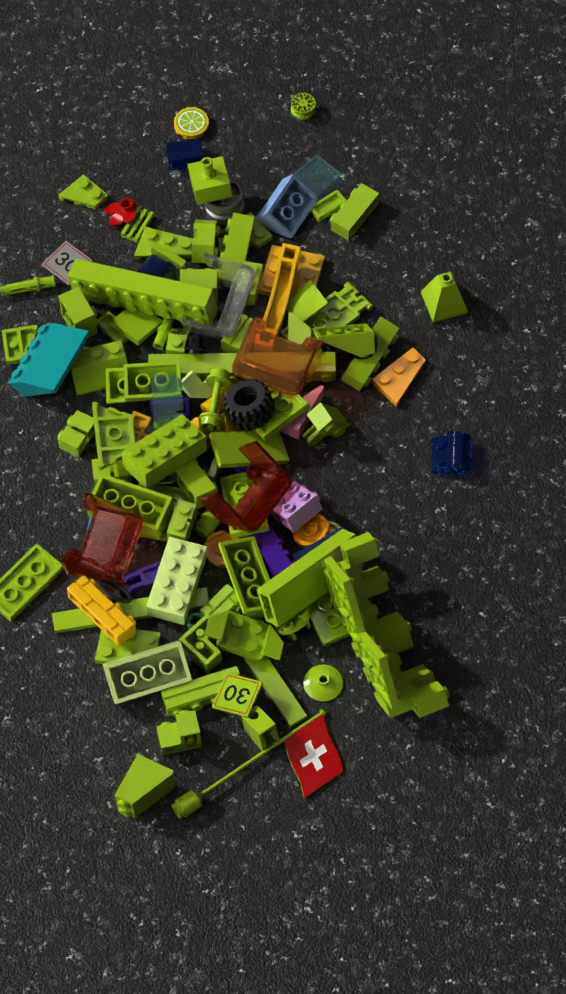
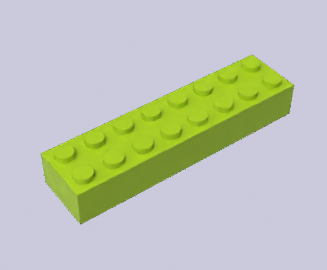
(143, 292)

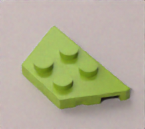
(113, 434)

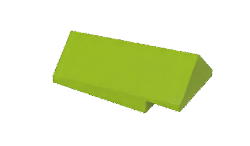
(134, 380)

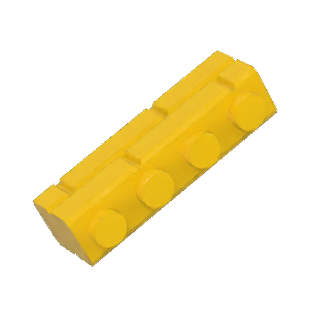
(102, 610)

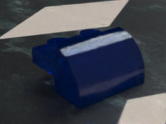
(452, 453)

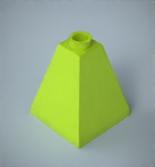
(443, 298)

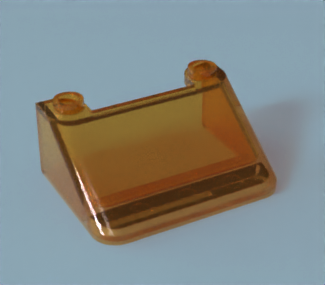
(276, 360)

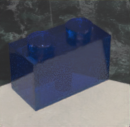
(183, 153)

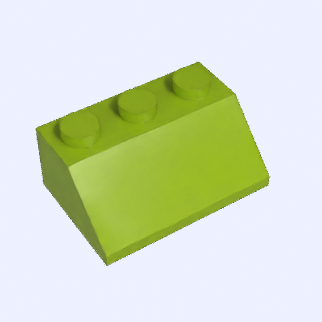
(90, 365)

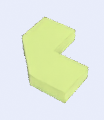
(195, 387)

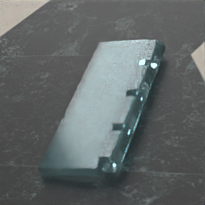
(165, 400)

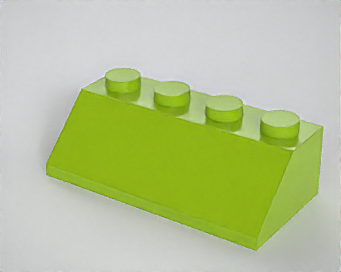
(246, 572)

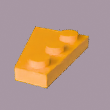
(398, 376)

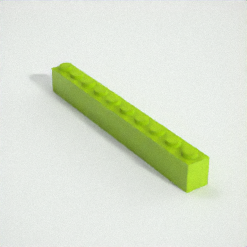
(204, 363)

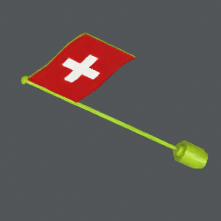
(310, 756)

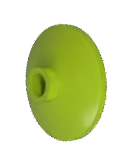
(323, 691)

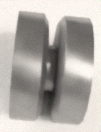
(223, 209)

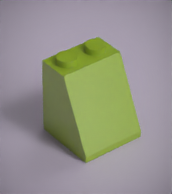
(143, 786)

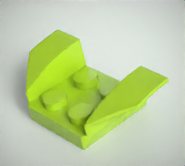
(244, 636)

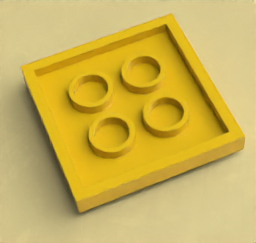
(309, 269)

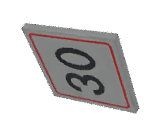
(62, 259)

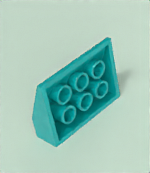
(48, 359)

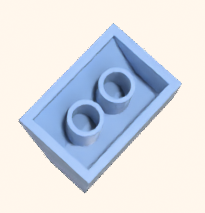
(287, 207)

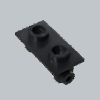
(195, 344)

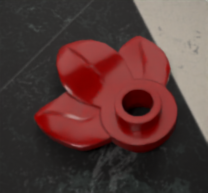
(121, 212)

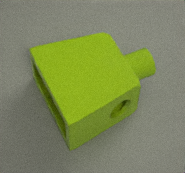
(260, 728)

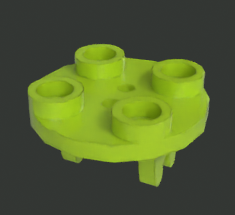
(294, 624)

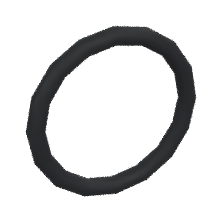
(129, 600)

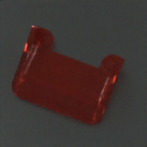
(107, 542)

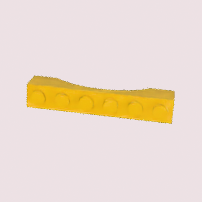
(282, 287)

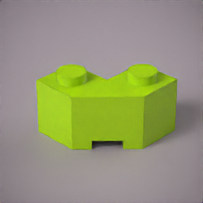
(204, 239)

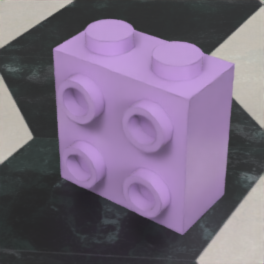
(296, 507)

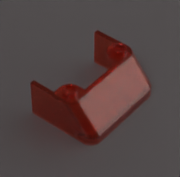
(268, 487)

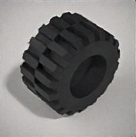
(250, 415)

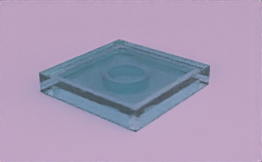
(318, 175)

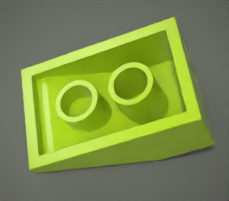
(351, 338)

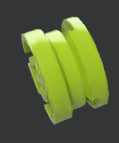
(303, 107)

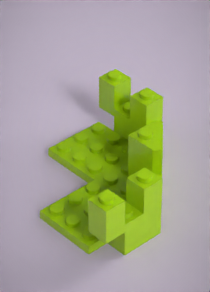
(379, 639)

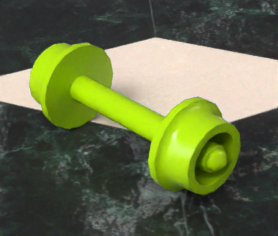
(211, 420)

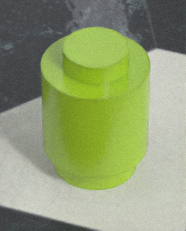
(206, 524)

